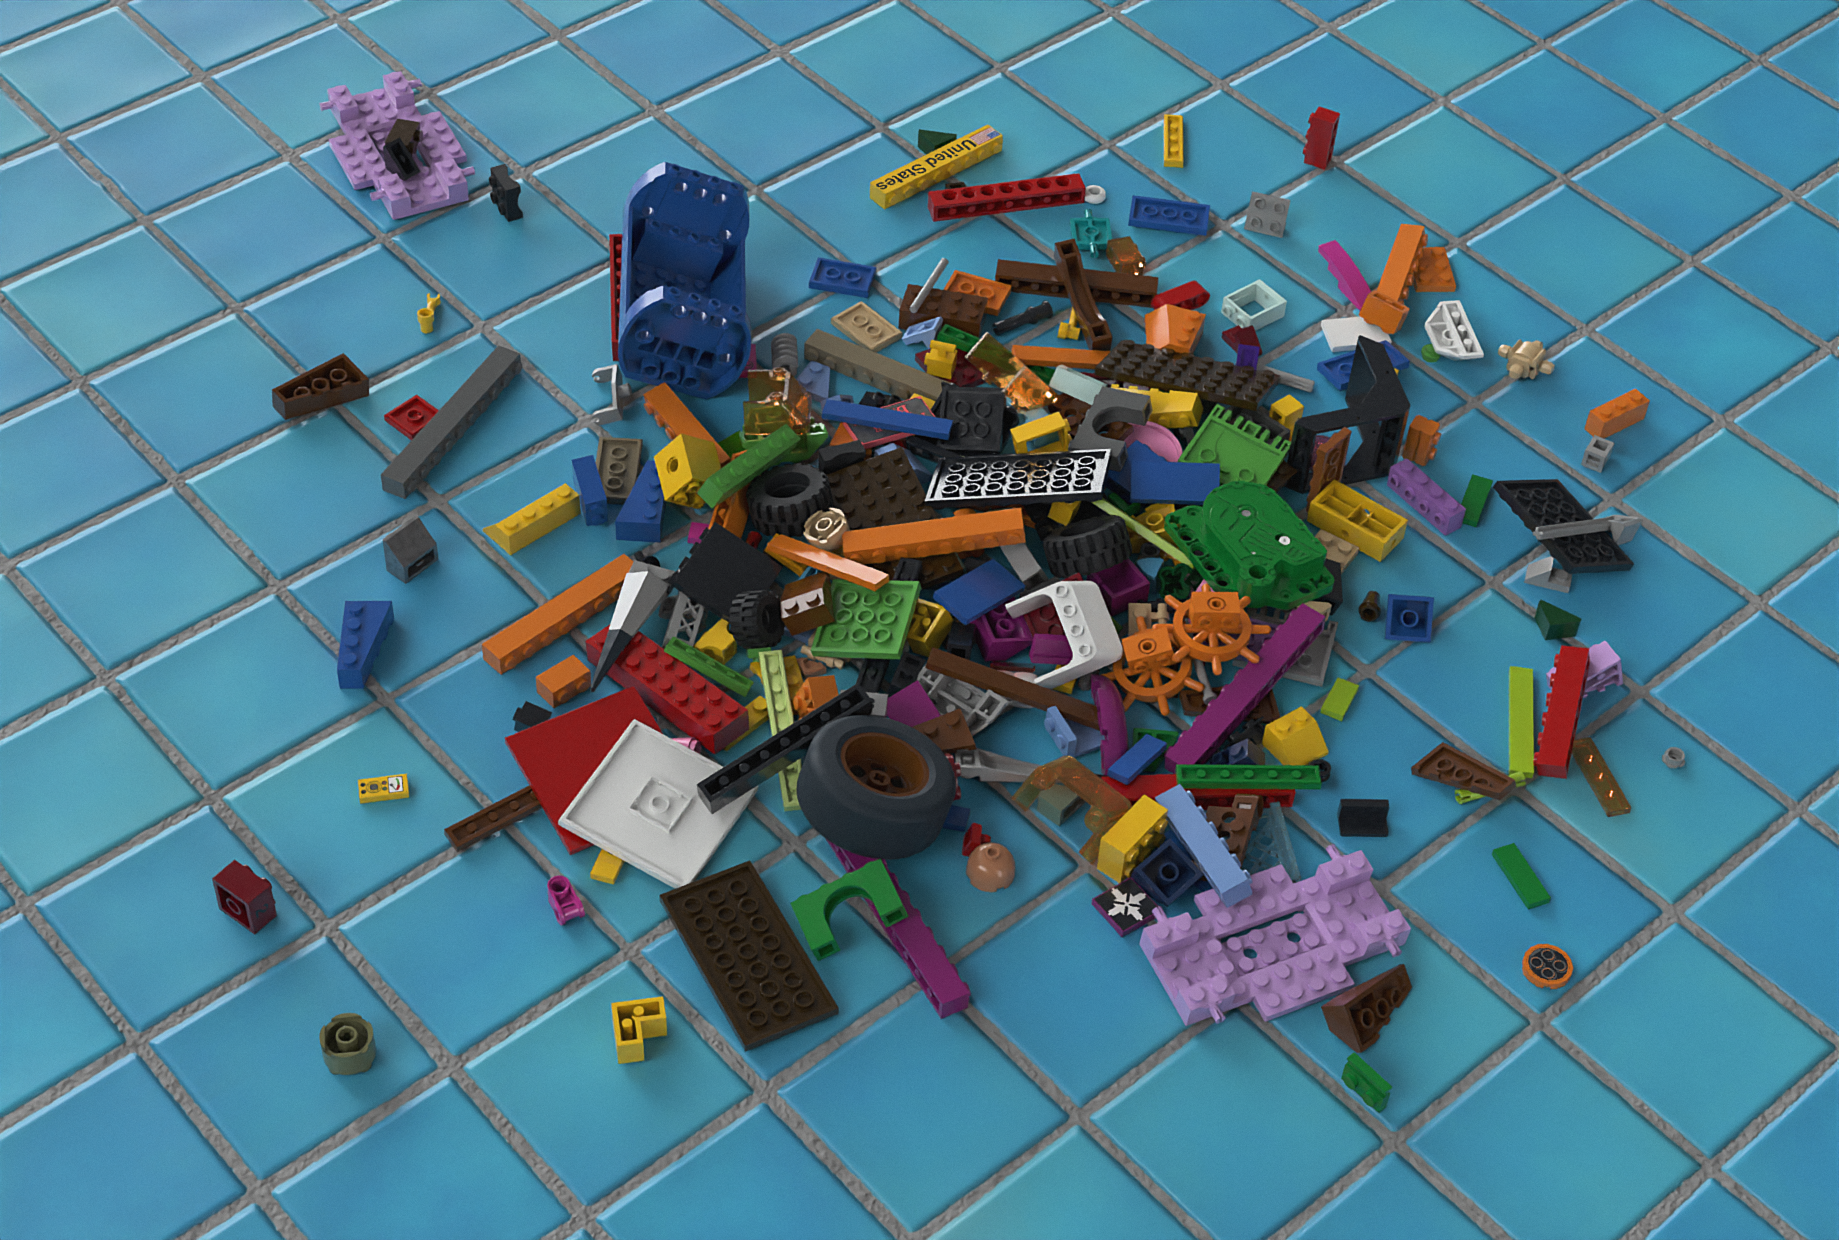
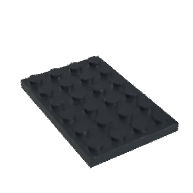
(1550, 503)

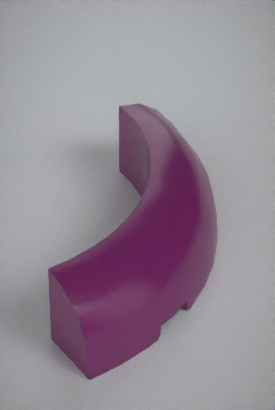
(1110, 720)

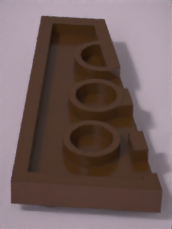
(948, 732)
(1461, 771)

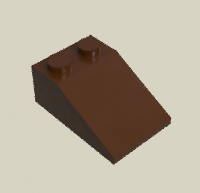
(807, 603)

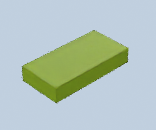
(1339, 699)

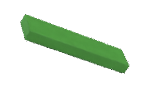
(708, 666)

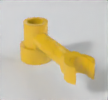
(426, 315)
(1069, 330)

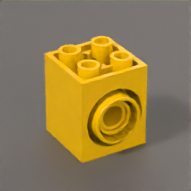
(685, 468)

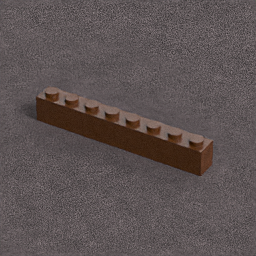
(1047, 281)

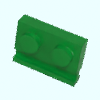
(1366, 1082)

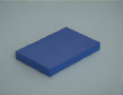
(842, 277)

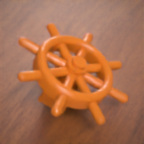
(1213, 617)
(1149, 655)

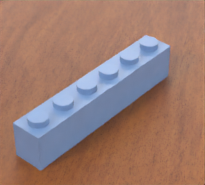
(1205, 847)

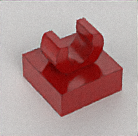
(974, 838)

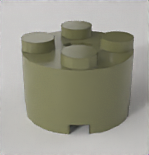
(348, 1044)

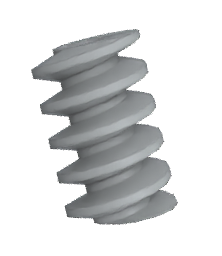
(785, 352)

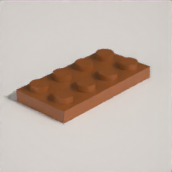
(1329, 463)

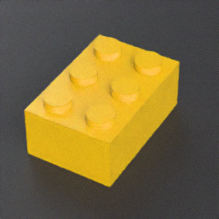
(1132, 839)

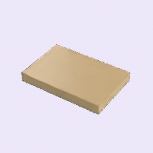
(866, 327)

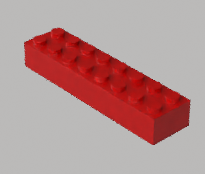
(675, 691)

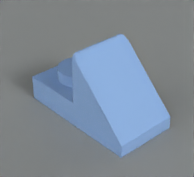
(923, 332)

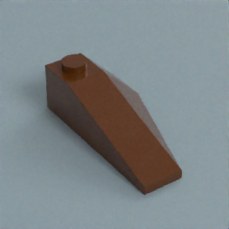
(1365, 1009)

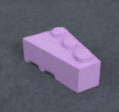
(1603, 670)

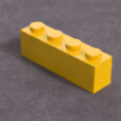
(1171, 409)
(535, 519)

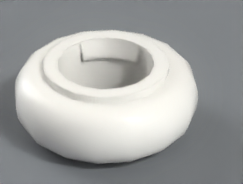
(1094, 194)

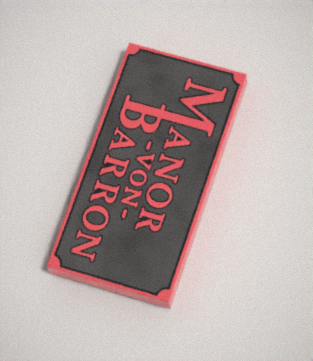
(874, 437)

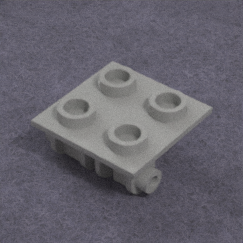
(1267, 214)

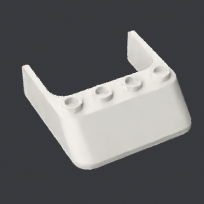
(1085, 625)

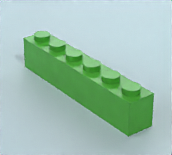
(748, 466)

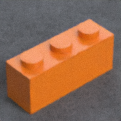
(1617, 414)

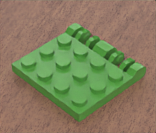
(1236, 450)

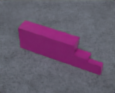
(1050, 649)

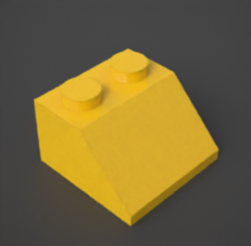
(1295, 738)

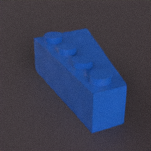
(644, 509)
(362, 634)

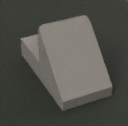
(1623, 527)
(1544, 575)

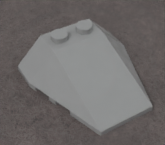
(951, 694)

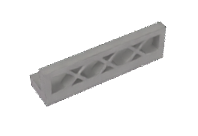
(677, 619)

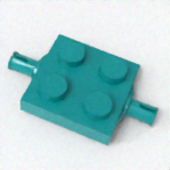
(1091, 232)

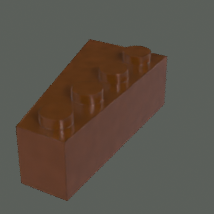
(321, 388)

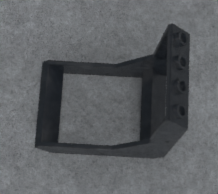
(1371, 397)

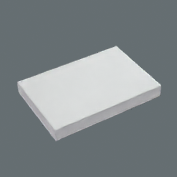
(1344, 333)

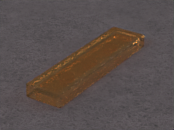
(1600, 777)

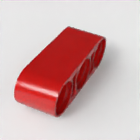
(1186, 296)

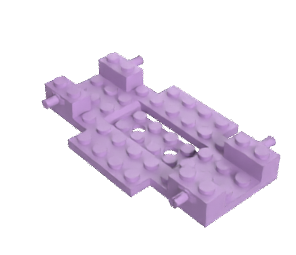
(368, 121)
(1339, 927)

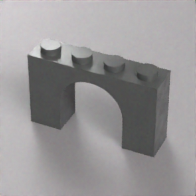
(1109, 407)

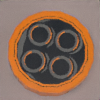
(1547, 966)

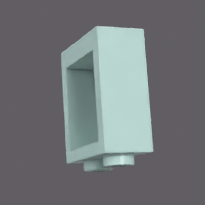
(1263, 295)
(1076, 384)

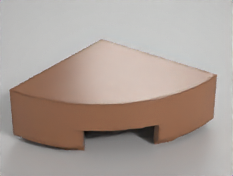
(810, 668)

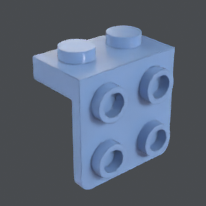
(1069, 736)

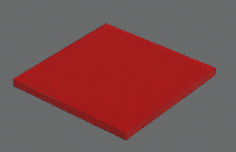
(568, 749)

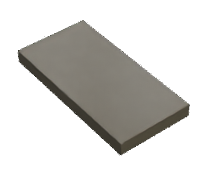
(618, 466)

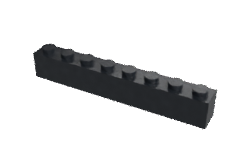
(778, 750)

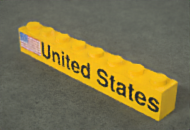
(936, 166)

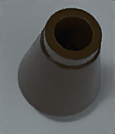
(1370, 607)

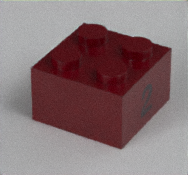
(244, 896)

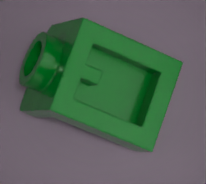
(1132, 509)

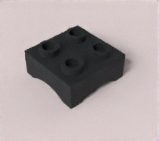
(505, 193)
(841, 456)

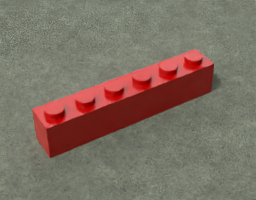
(1563, 712)

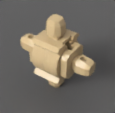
(1526, 359)

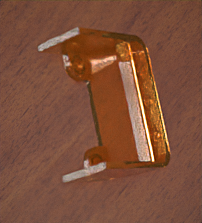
(1008, 372)
(774, 401)
(1106, 802)

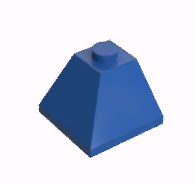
(1409, 618)

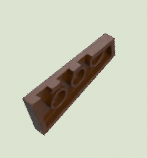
(1193, 705)

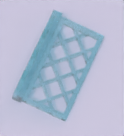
(1281, 843)

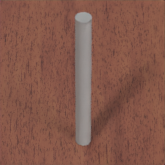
(928, 285)

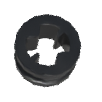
(1323, 764)

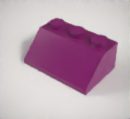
(1000, 634)

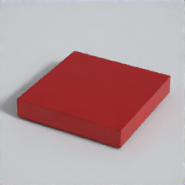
(411, 416)

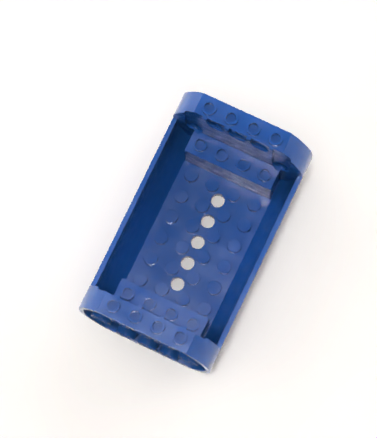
(684, 281)

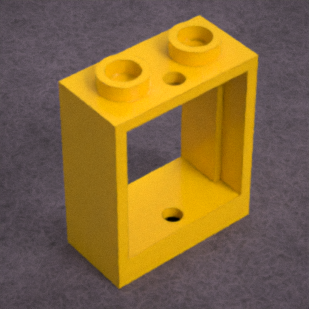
(1039, 428)

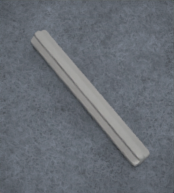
(1571, 528)

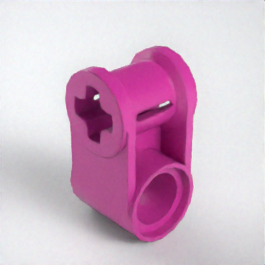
(564, 903)

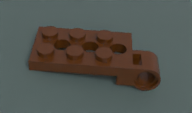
(1070, 405)
(1247, 811)

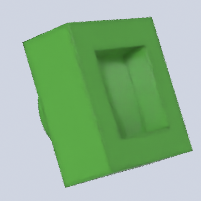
(754, 653)

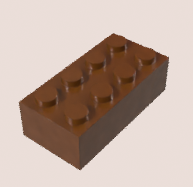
(957, 309)

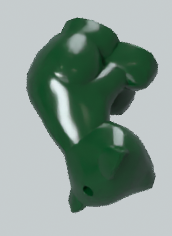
(1181, 580)

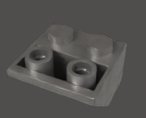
(409, 550)

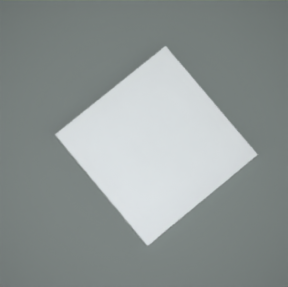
(648, 807)

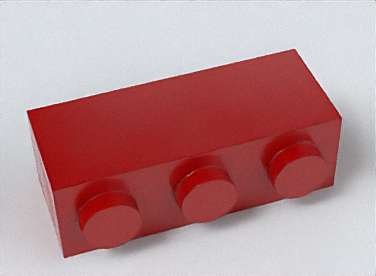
(1321, 137)

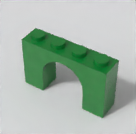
(816, 908)

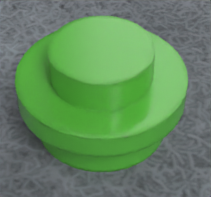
(1429, 354)

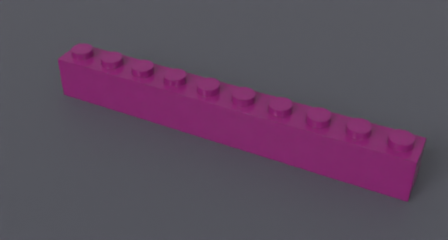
(1246, 689)
(917, 947)

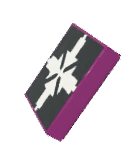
(1125, 907)

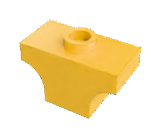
(718, 642)

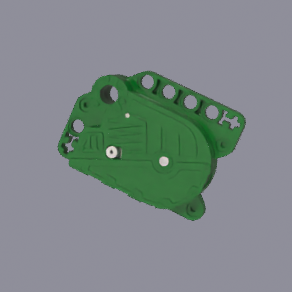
(1240, 534)

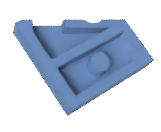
(816, 380)

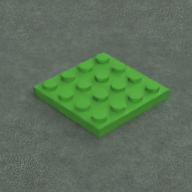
(867, 620)

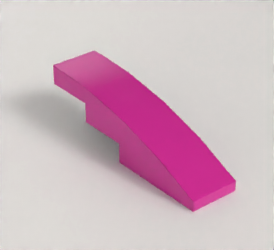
(1346, 272)

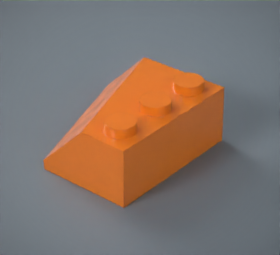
(1174, 328)

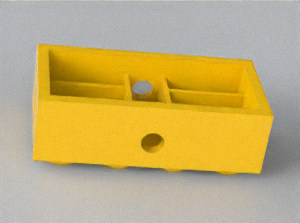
(1343, 514)

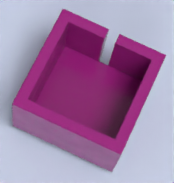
(1121, 586)

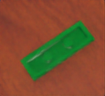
(1475, 499)
(1521, 876)

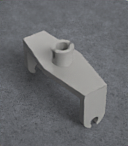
(619, 391)

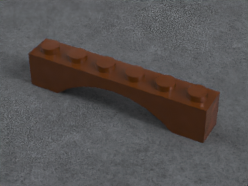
(1072, 273)

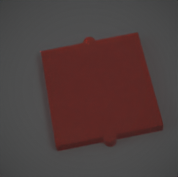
(1012, 666)

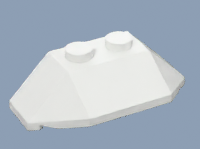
(1452, 332)

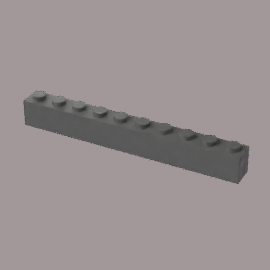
(451, 422)

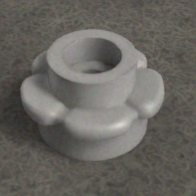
(1673, 757)

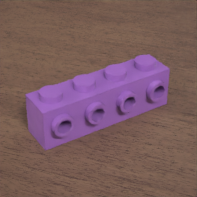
(1426, 497)

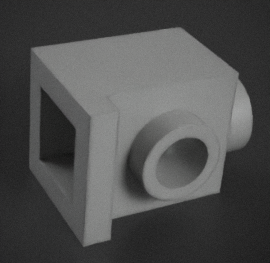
(1597, 453)

